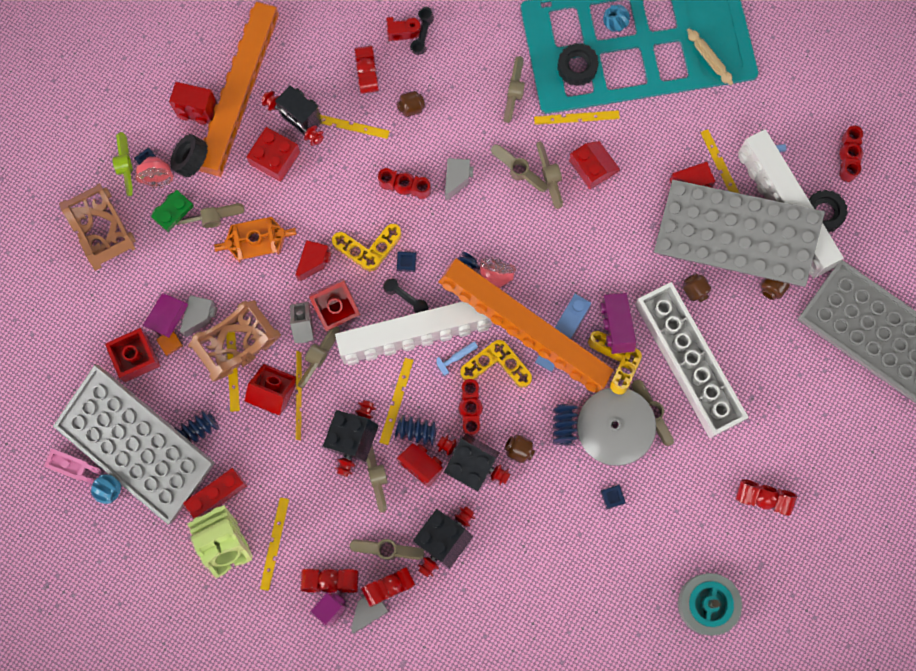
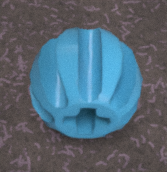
(616, 18)
(105, 489)

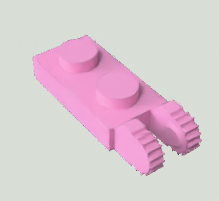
(70, 466)

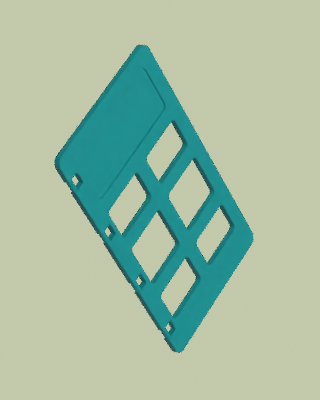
(717, 22)

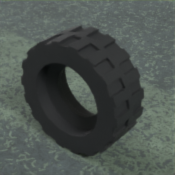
(578, 50)
(188, 155)
(838, 205)

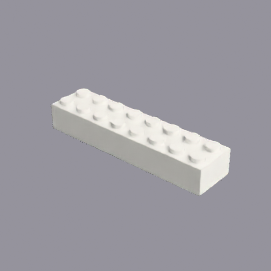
(778, 184)
(409, 332)
(691, 360)

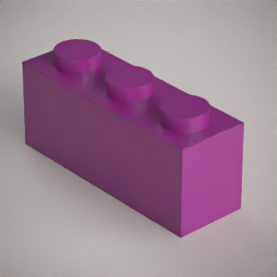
(618, 323)
(329, 608)

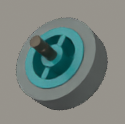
(710, 604)

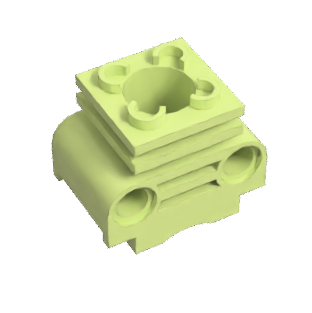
(219, 541)

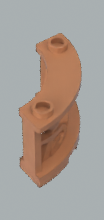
(99, 253)
(225, 366)

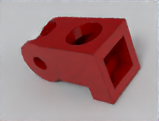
(402, 29)

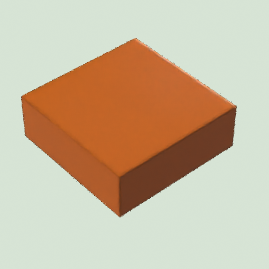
(169, 344)

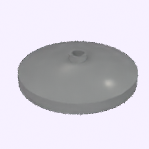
(622, 444)

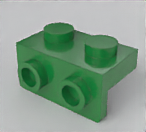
(171, 210)

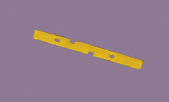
(605, 115)
(343, 124)
(719, 162)
(233, 378)
(299, 395)
(397, 398)
(274, 546)

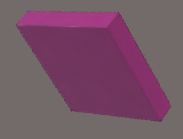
(165, 315)

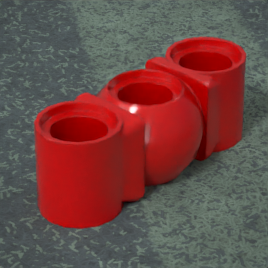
(366, 69)
(853, 146)
(411, 188)
(470, 398)
(766, 497)
(329, 580)
(388, 586)

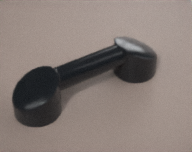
(426, 16)
(391, 287)

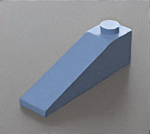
(568, 324)

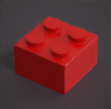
(193, 103)
(273, 154)
(132, 355)

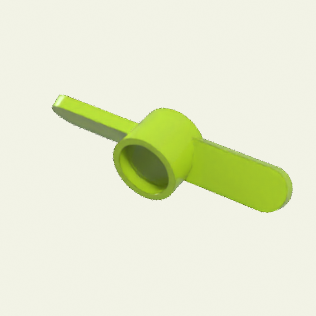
(122, 163)

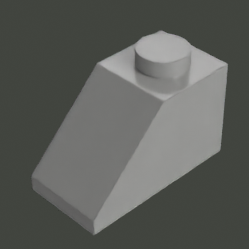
(457, 176)
(197, 315)
(301, 322)
(365, 615)

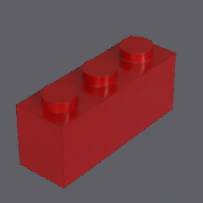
(215, 493)

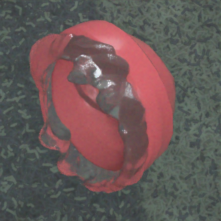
(154, 173)
(496, 271)

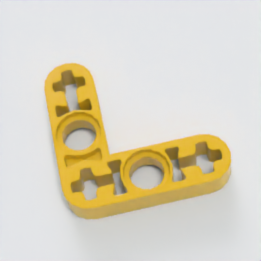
(372, 253)
(495, 357)
(623, 358)

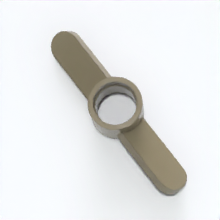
(515, 90)
(509, 160)
(551, 176)
(211, 216)
(317, 354)
(661, 428)
(378, 478)
(372, 547)

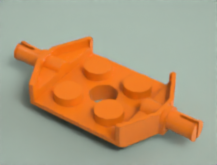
(270, 238)

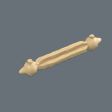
(710, 56)

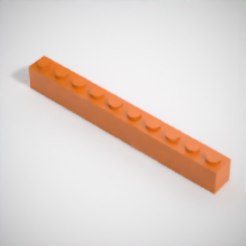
(238, 87)
(525, 326)

